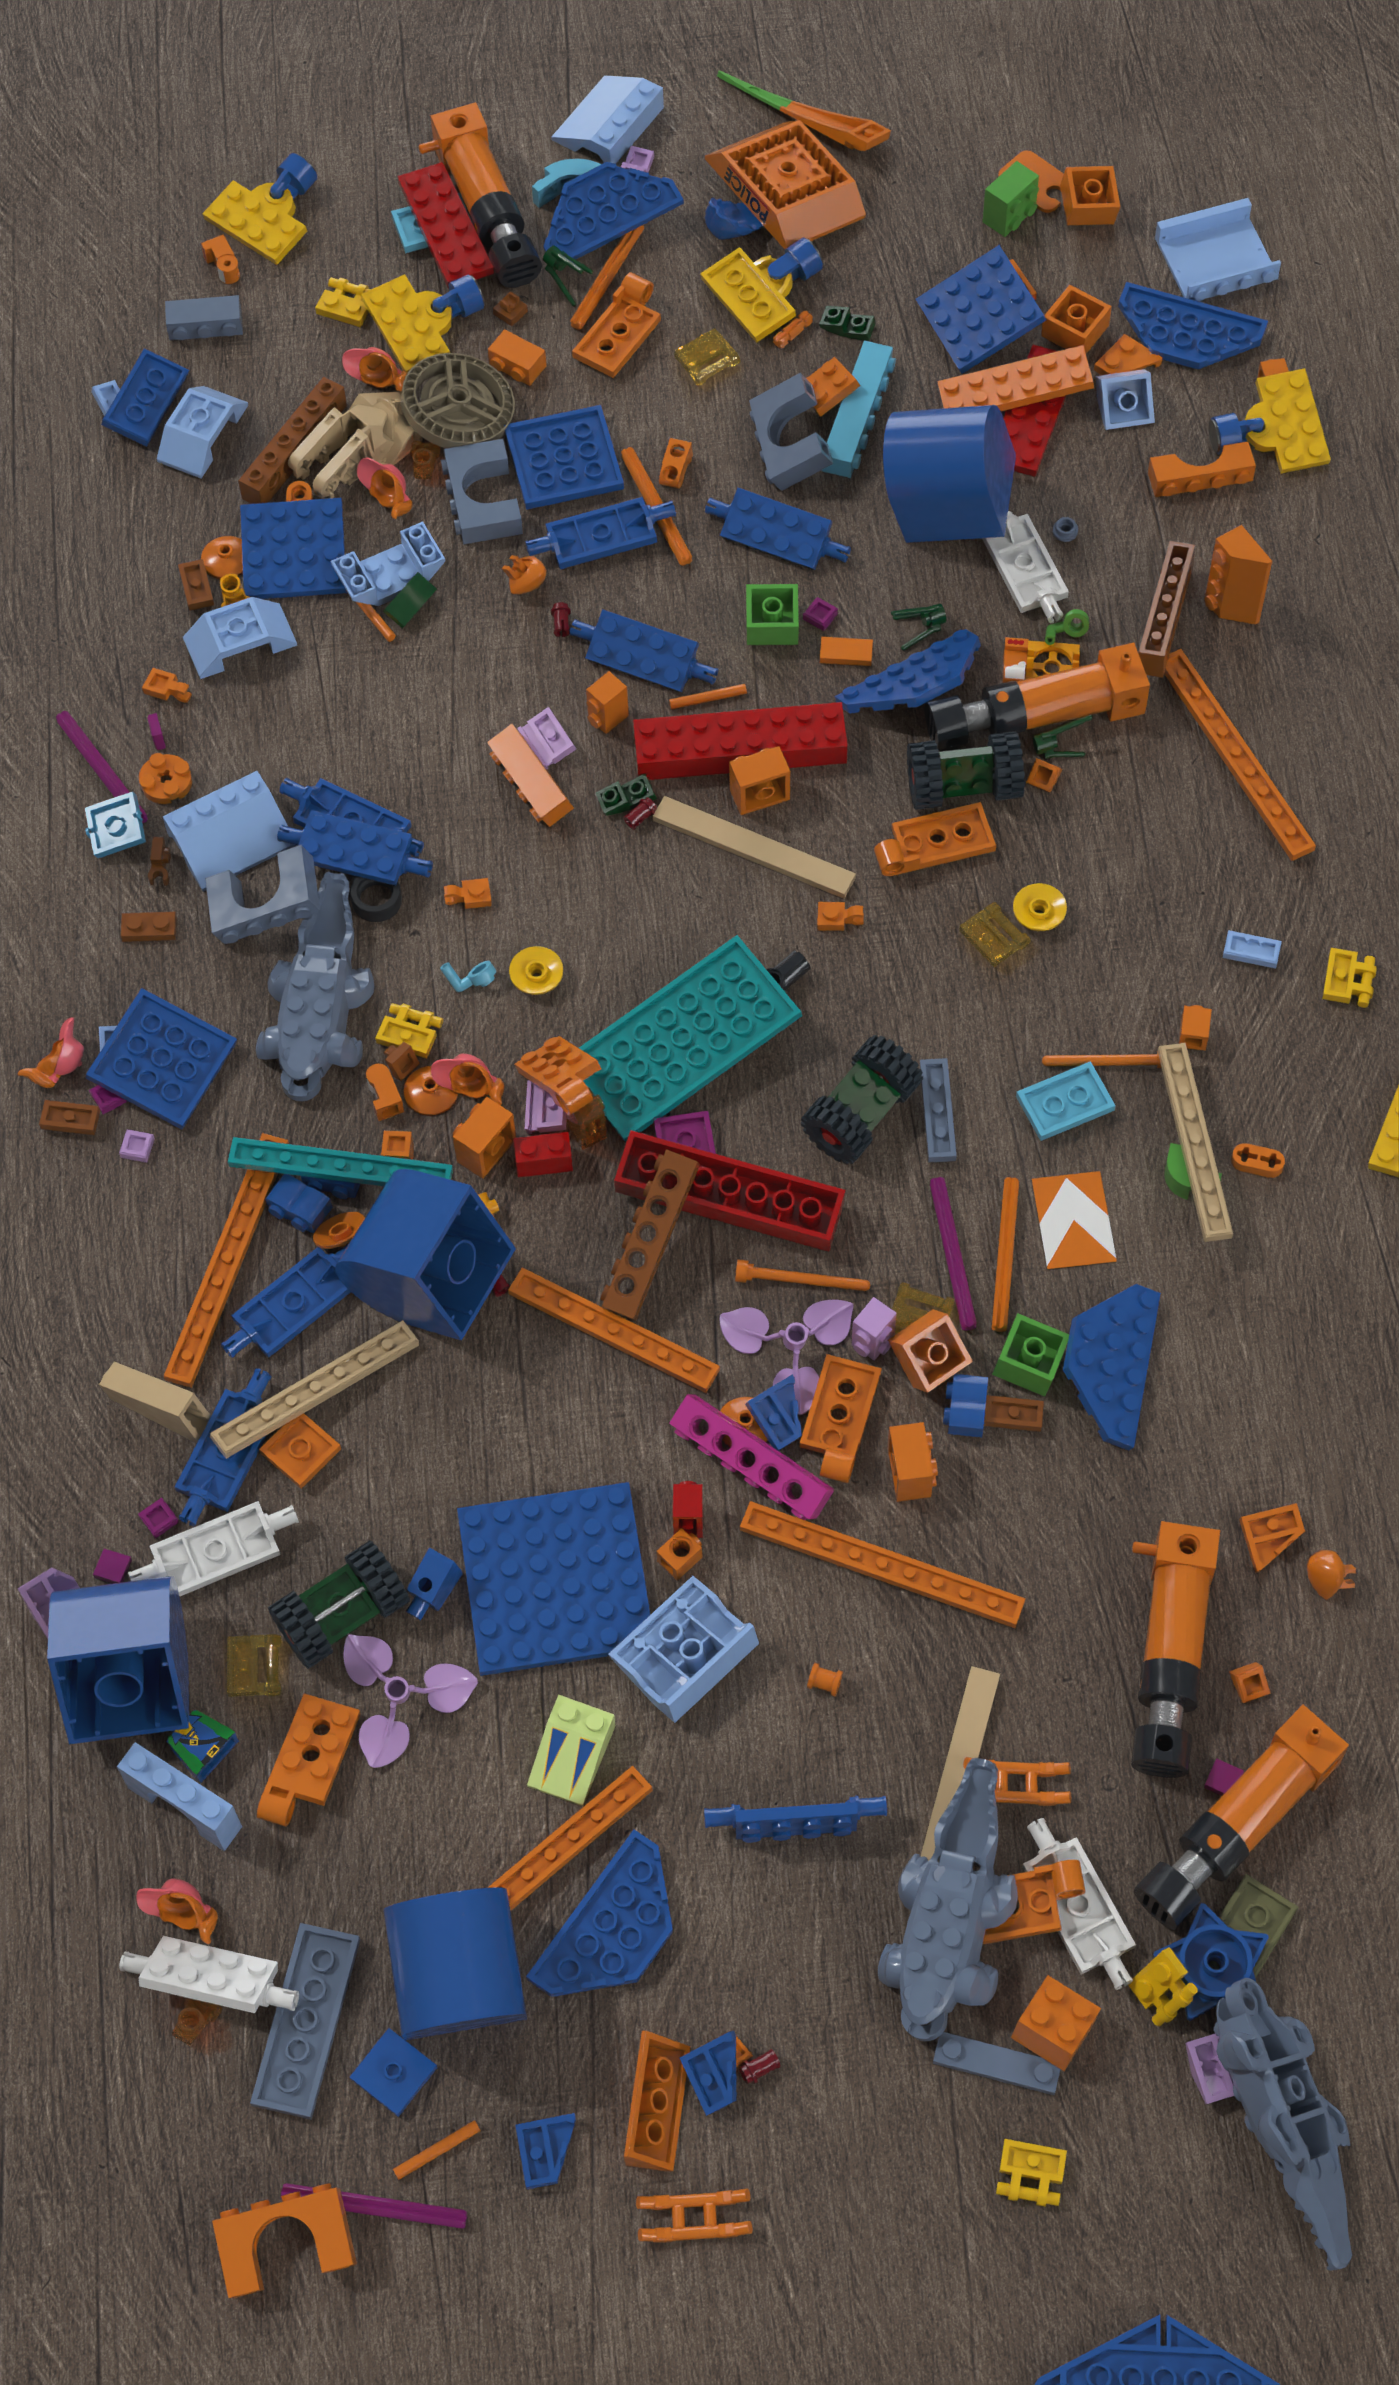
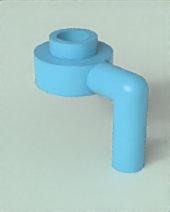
(480, 975)

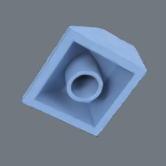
(1125, 399)

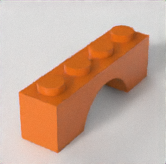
(1173, 476)

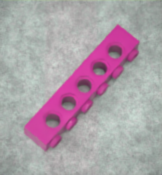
(814, 1490)

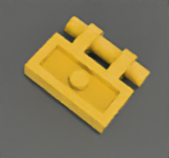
(341, 307)
(1340, 977)
(396, 1030)
(1156, 1980)
(1031, 2162)

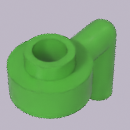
(1068, 626)

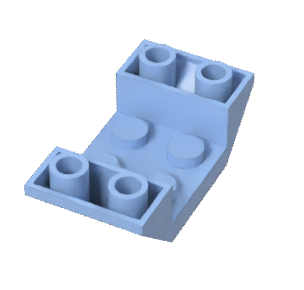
(195, 427)
(388, 572)
(235, 630)

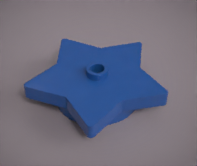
(1215, 1941)

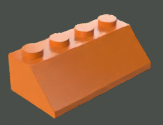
(1238, 577)

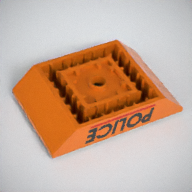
(794, 204)

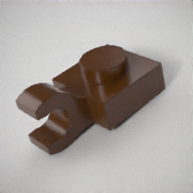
(159, 857)

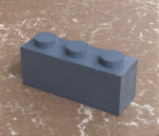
(204, 317)

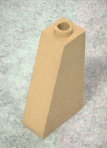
(156, 1400)

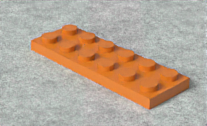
(1020, 381)

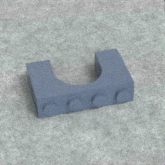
(770, 415)
(475, 519)
(294, 899)

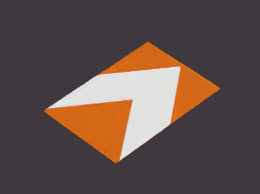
(1074, 1220)

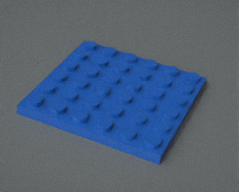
(553, 1577)

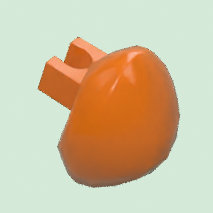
(525, 574)
(1328, 1573)

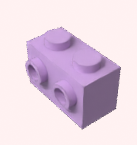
(873, 1329)

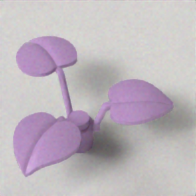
(826, 1320)
(384, 1738)

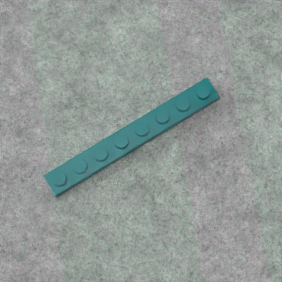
(325, 1162)

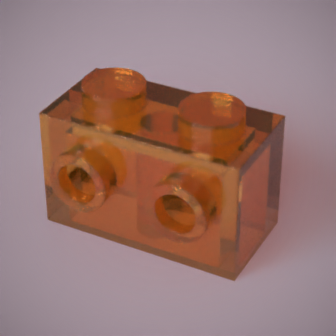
(588, 1123)

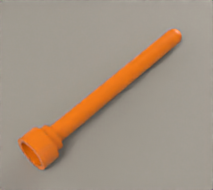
(1102, 1060)
(747, 1271)

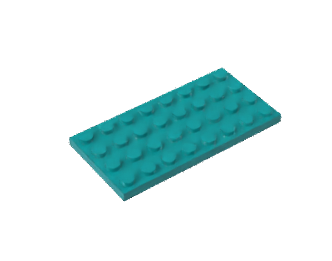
(686, 1036)

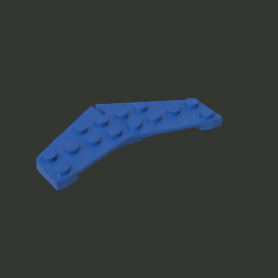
(1141, 2360)

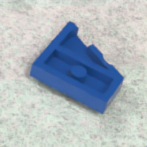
(777, 1413)
(713, 2072)
(544, 2148)

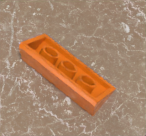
(656, 2103)

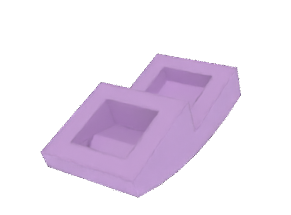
(639, 159)

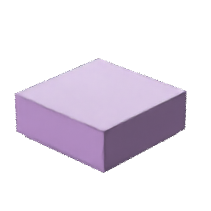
(136, 1145)

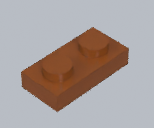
(196, 584)
(148, 926)
(69, 1117)
(1013, 1413)

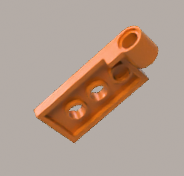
(624, 313)
(915, 850)
(560, 1071)
(842, 1437)
(304, 1779)
(1038, 1900)

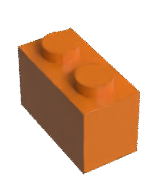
(517, 357)
(607, 702)

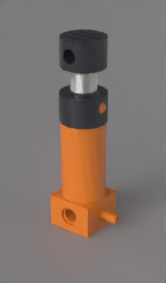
(464, 149)
(1110, 685)
(1174, 1644)
(1222, 1837)

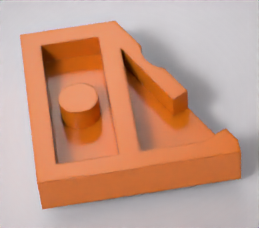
(1126, 356)
(1271, 1533)

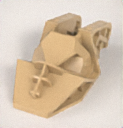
(379, 435)

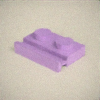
(547, 738)
(542, 1112)

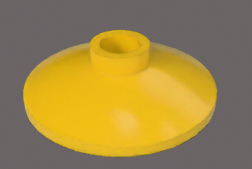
(1042, 898)
(532, 961)

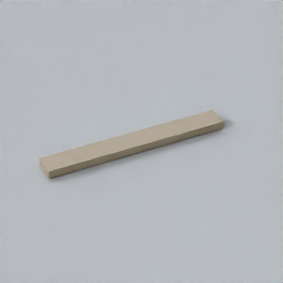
(754, 847)
(1195, 1142)
(314, 1389)
(965, 1743)

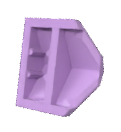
(38, 1591)
(1207, 2070)

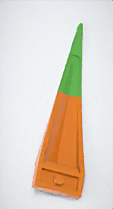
(845, 129)

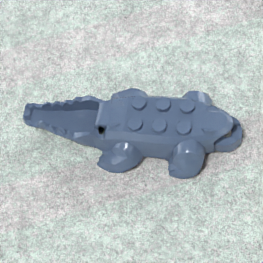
(317, 996)
(951, 1911)
(1286, 2110)

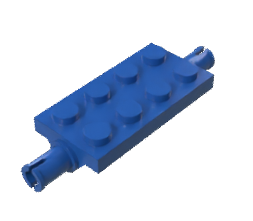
(777, 529)
(601, 532)
(643, 651)
(339, 802)
(356, 848)
(288, 1304)
(208, 1474)
(795, 1820)

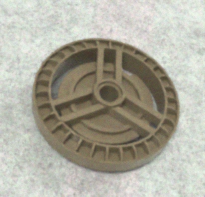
(455, 408)

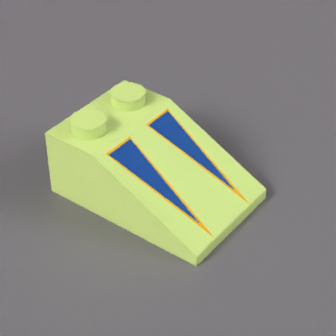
(571, 1750)

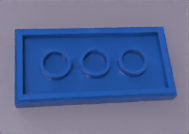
(145, 397)

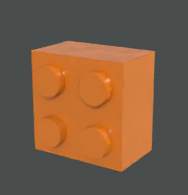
(1090, 195)
(1076, 319)
(759, 780)
(484, 1137)
(930, 1350)
(911, 1461)
(1055, 2023)

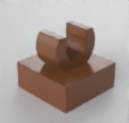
(510, 309)
(401, 1060)

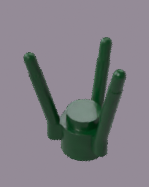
(558, 261)
(930, 616)
(1046, 741)

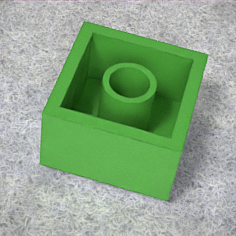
(1010, 199)
(772, 614)
(1031, 1354)

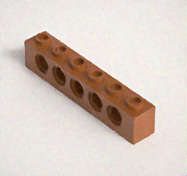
(271, 467)
(1166, 608)
(631, 1304)

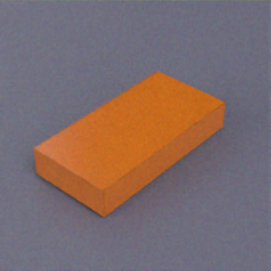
(846, 651)

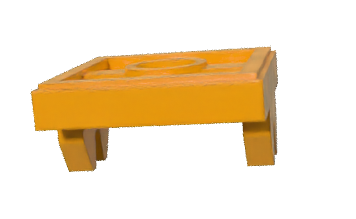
(1038, 647)

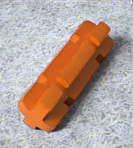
(793, 329)

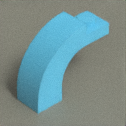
(555, 177)

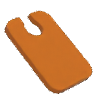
(1048, 178)

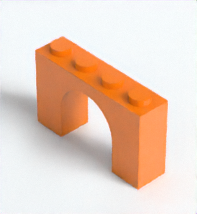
(239, 2235)

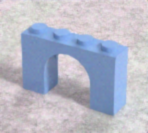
(153, 1777)

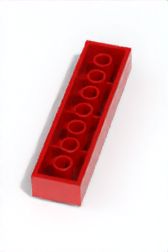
(711, 740)
(738, 1192)

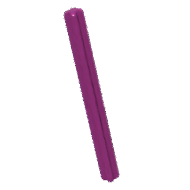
(93, 757)
(953, 1254)
(393, 2208)

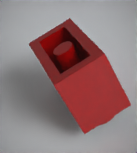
(543, 1154)
(688, 1508)

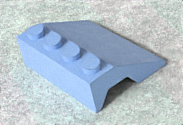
(611, 117)
(228, 829)
(684, 1648)

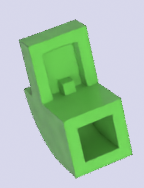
(1176, 1172)

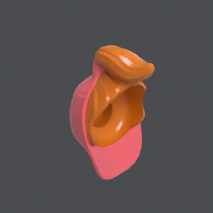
(373, 367)
(386, 485)
(62, 1060)
(467, 1076)
(180, 1904)

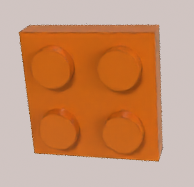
(831, 385)
(300, 1449)

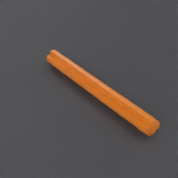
(605, 278)
(652, 498)
(1005, 1254)

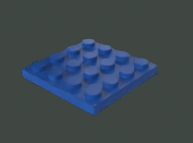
(980, 309)
(563, 457)
(292, 548)
(161, 1058)

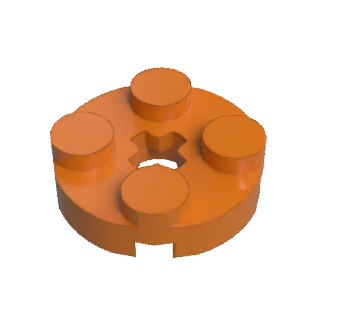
(162, 765)

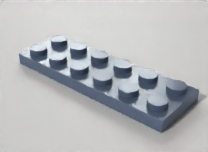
(303, 2037)

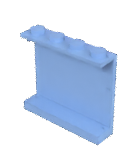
(1215, 251)

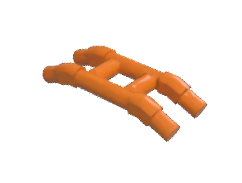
(1030, 1771)
(679, 2202)

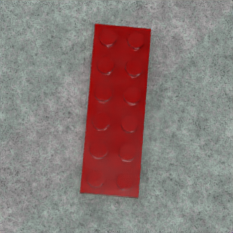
(445, 223)
(1032, 426)

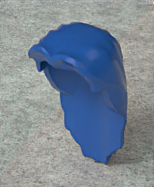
(729, 219)

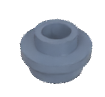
(1067, 524)

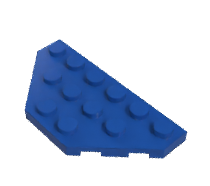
(607, 206)
(1188, 329)
(916, 678)
(1110, 1360)
(613, 1927)

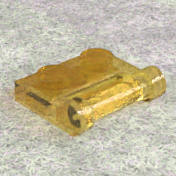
(704, 350)
(989, 939)
(908, 1314)
(243, 1665)

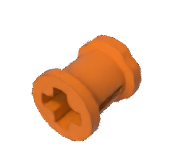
(825, 1679)

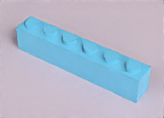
(858, 408)

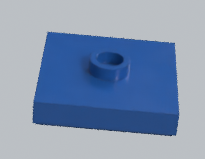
(393, 2072)

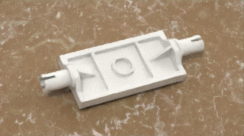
(1027, 567)
(217, 1548)
(1089, 1921)
(210, 1975)

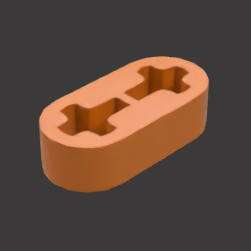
(1257, 1160)

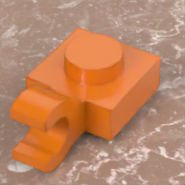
(163, 684)
(473, 893)
(834, 916)

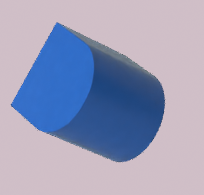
(949, 472)
(426, 1253)
(119, 1659)
(454, 1962)

